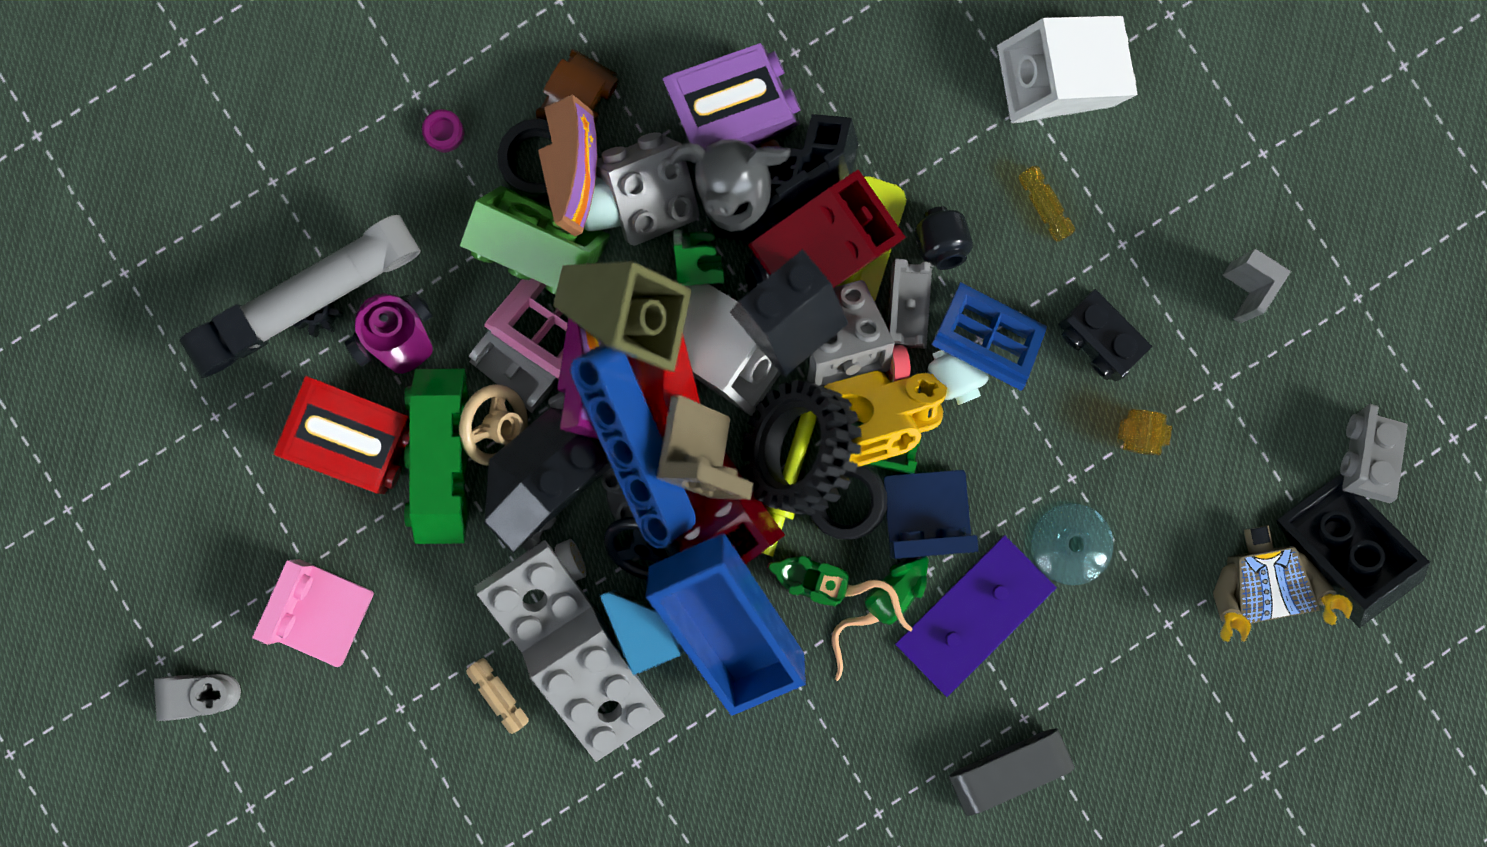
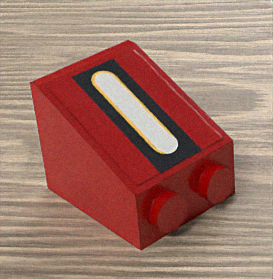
(344, 436)

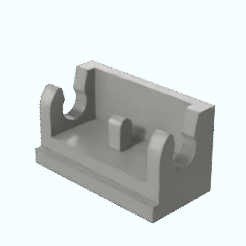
(909, 303)
(514, 370)

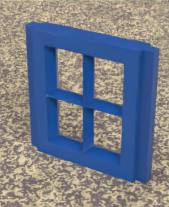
(981, 356)

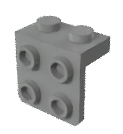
(647, 188)

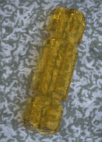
(1046, 203)

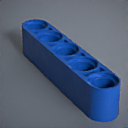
(631, 443)

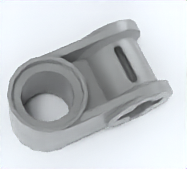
(191, 695)

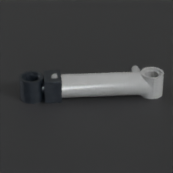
(248, 327)

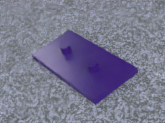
(975, 615)

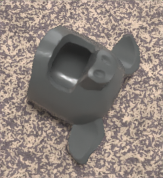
(730, 175)

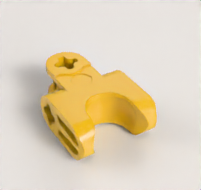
(891, 412)

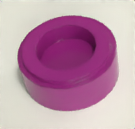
(443, 131)

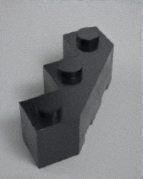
(805, 174)

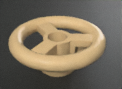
(497, 425)

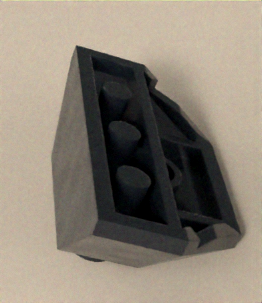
(539, 478)

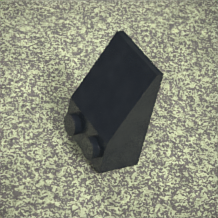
(1355, 549)

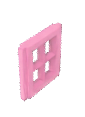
(511, 310)

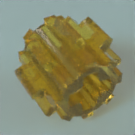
(1144, 432)

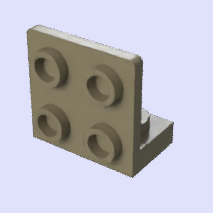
(696, 451)

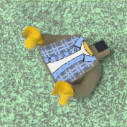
(1271, 586)

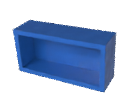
(726, 624)

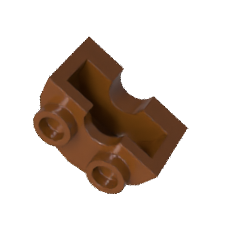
(583, 79)

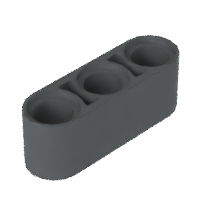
(1011, 772)

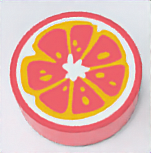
(899, 364)

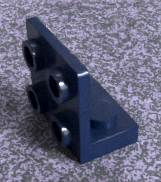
(928, 514)

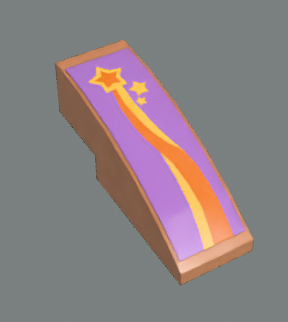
(570, 162)

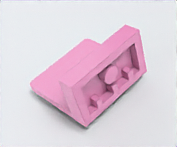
(314, 612)

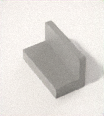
(1260, 278)

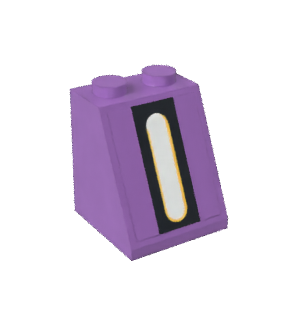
(734, 98)

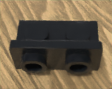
(1104, 336)

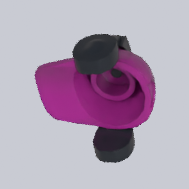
(391, 332)

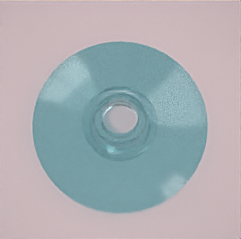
(1052, 548)

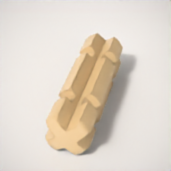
(497, 695)

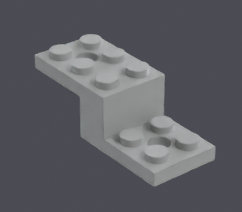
(569, 651)

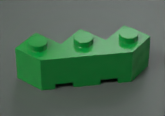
(436, 457)

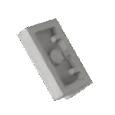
(1374, 455)

